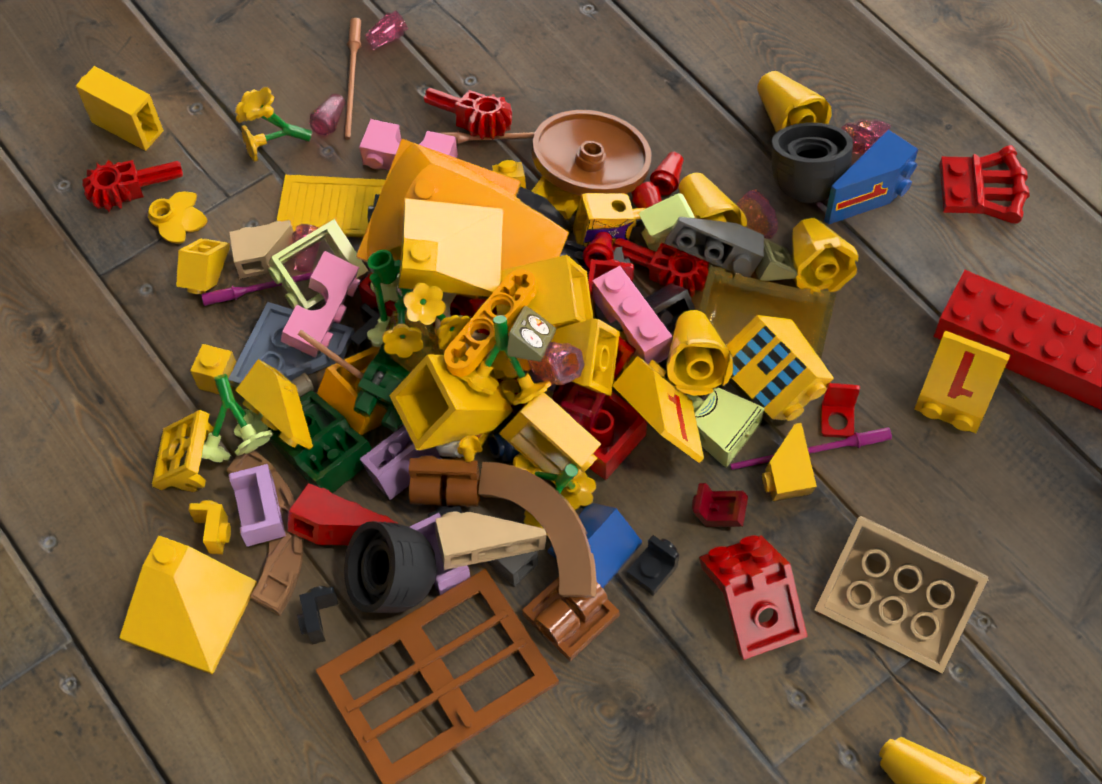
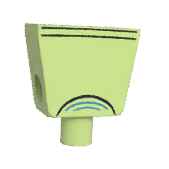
(725, 423)

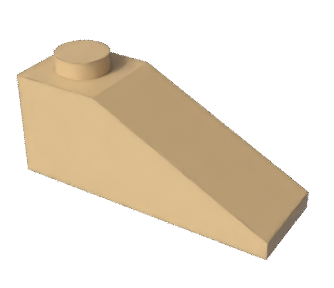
(481, 538)

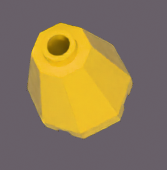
(821, 257)

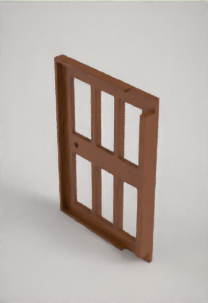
(439, 679)

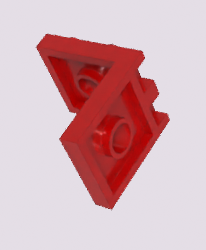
(752, 580)

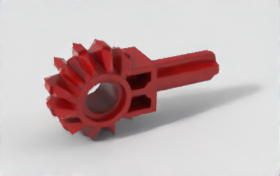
(475, 112)
(122, 182)
(666, 265)

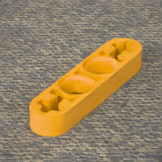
(484, 319)

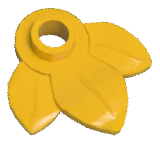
(179, 216)

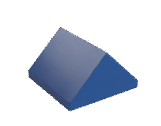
(609, 540)

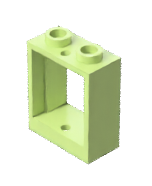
(338, 243)

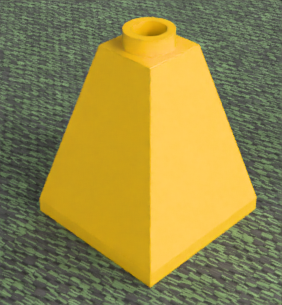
(599, 351)

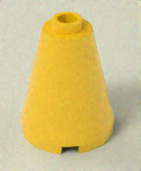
(791, 102)
(709, 201)
(698, 356)
(915, 764)

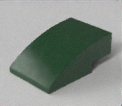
(334, 450)

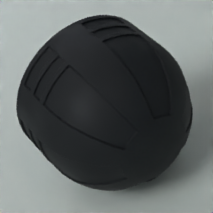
(810, 160)
(388, 567)

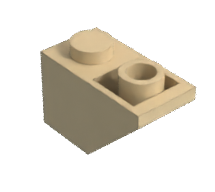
(256, 245)

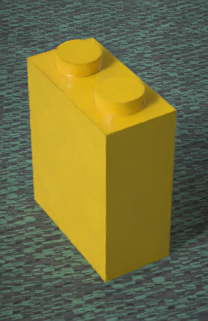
(119, 108)

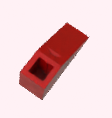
(327, 517)

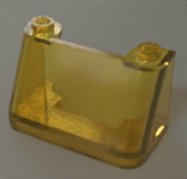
(737, 300)

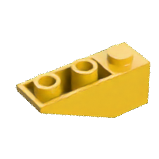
(278, 401)

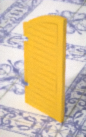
(322, 199)

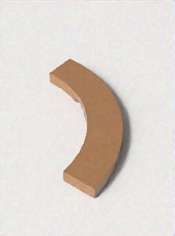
(555, 515)
(284, 554)

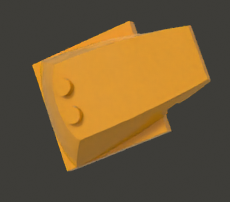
(437, 177)

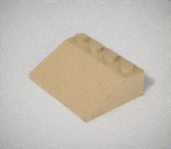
(901, 593)

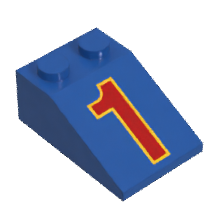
(873, 179)

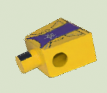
(605, 214)

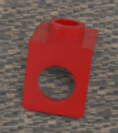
(600, 267)
(839, 400)

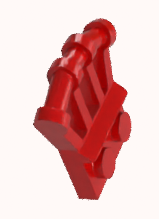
(965, 191)

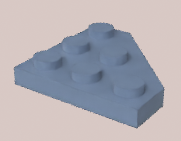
(267, 346)

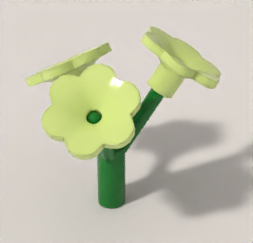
(249, 426)

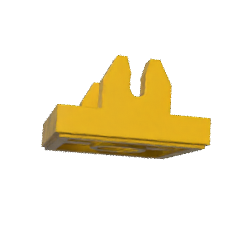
(167, 468)

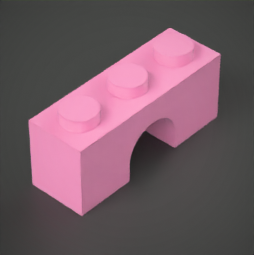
(383, 140)
(334, 281)
(623, 302)

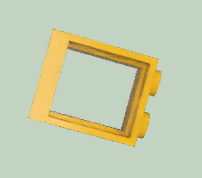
(550, 437)

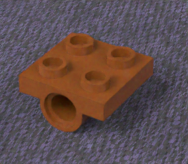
(444, 479)
(570, 621)

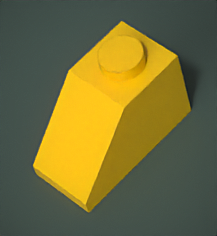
(201, 265)
(790, 469)

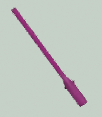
(235, 292)
(856, 440)

